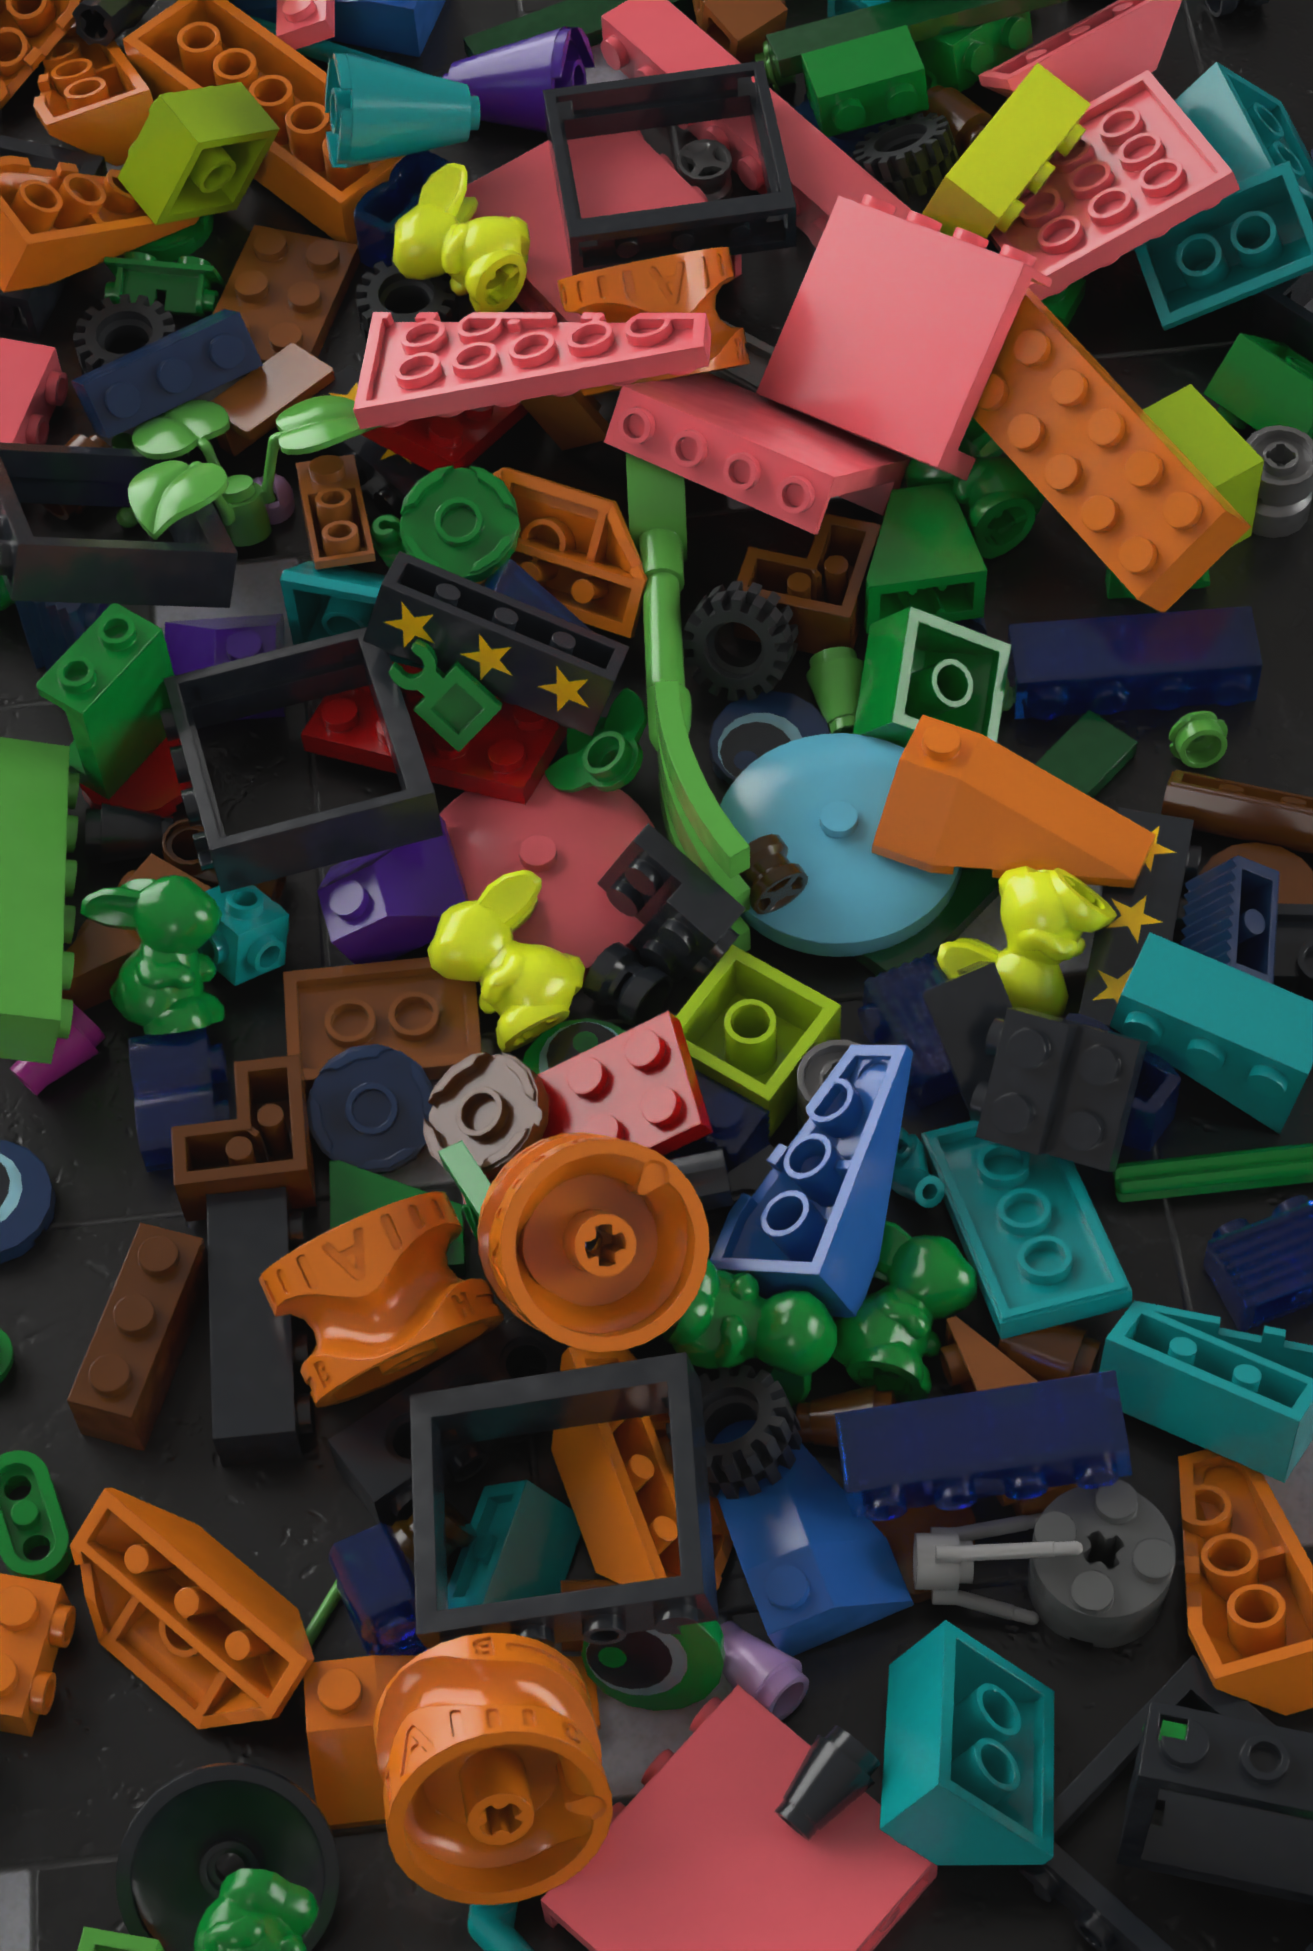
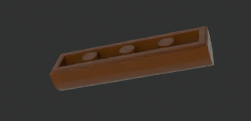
(1241, 810)

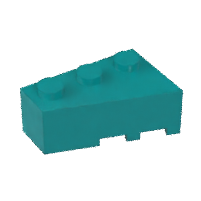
(1220, 1027)
(1215, 1384)

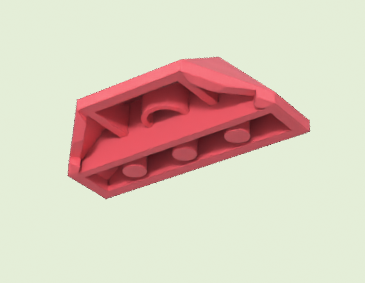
(1095, 51)

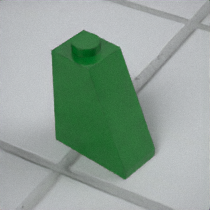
(925, 558)

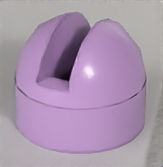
(284, 507)

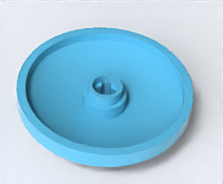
(826, 806)

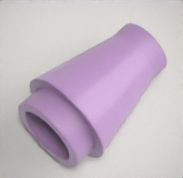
(763, 1671)

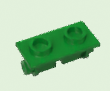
(184, 282)

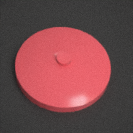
(564, 842)

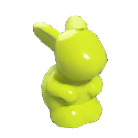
(480, 255)
(1043, 926)
(519, 981)

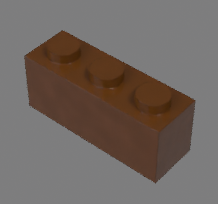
(141, 1337)

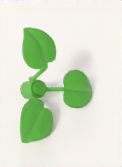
(178, 489)

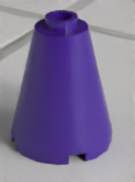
(514, 75)

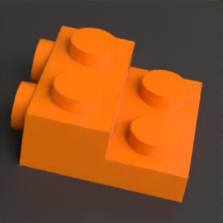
(33, 1626)

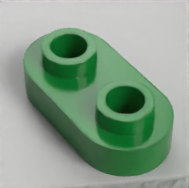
(31, 1520)

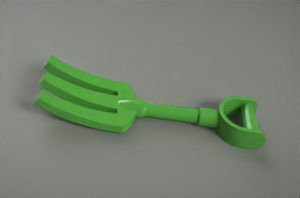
(688, 806)

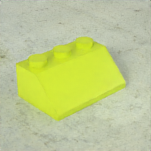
(1010, 156)

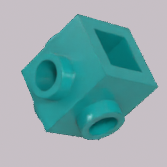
(249, 935)

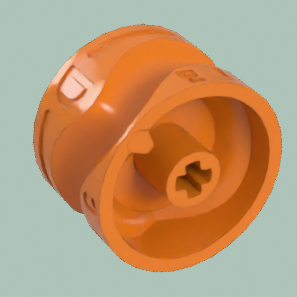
(661, 285)
(566, 1194)
(380, 1297)
(491, 1769)

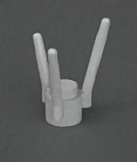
(948, 1556)

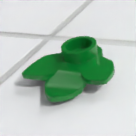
(610, 755)

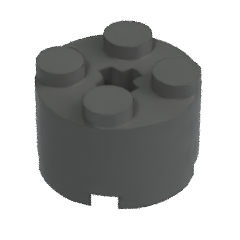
(1115, 1531)

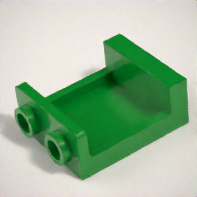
(112, 697)

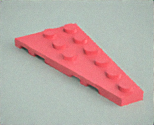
(514, 357)

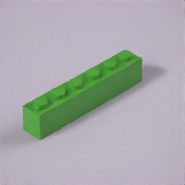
(33, 890)

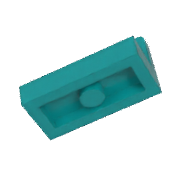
(519, 1547)

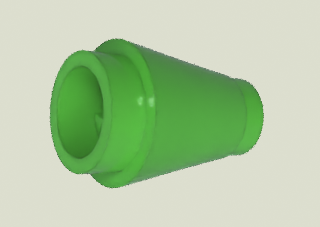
(836, 683)

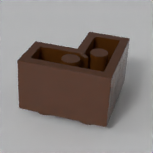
(821, 590)
(256, 1151)

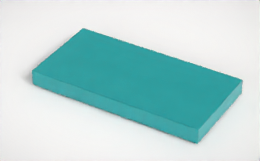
(1026, 1232)

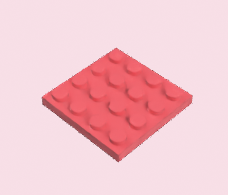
(1119, 186)

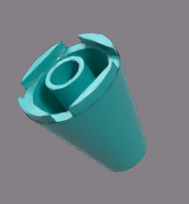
(392, 111)

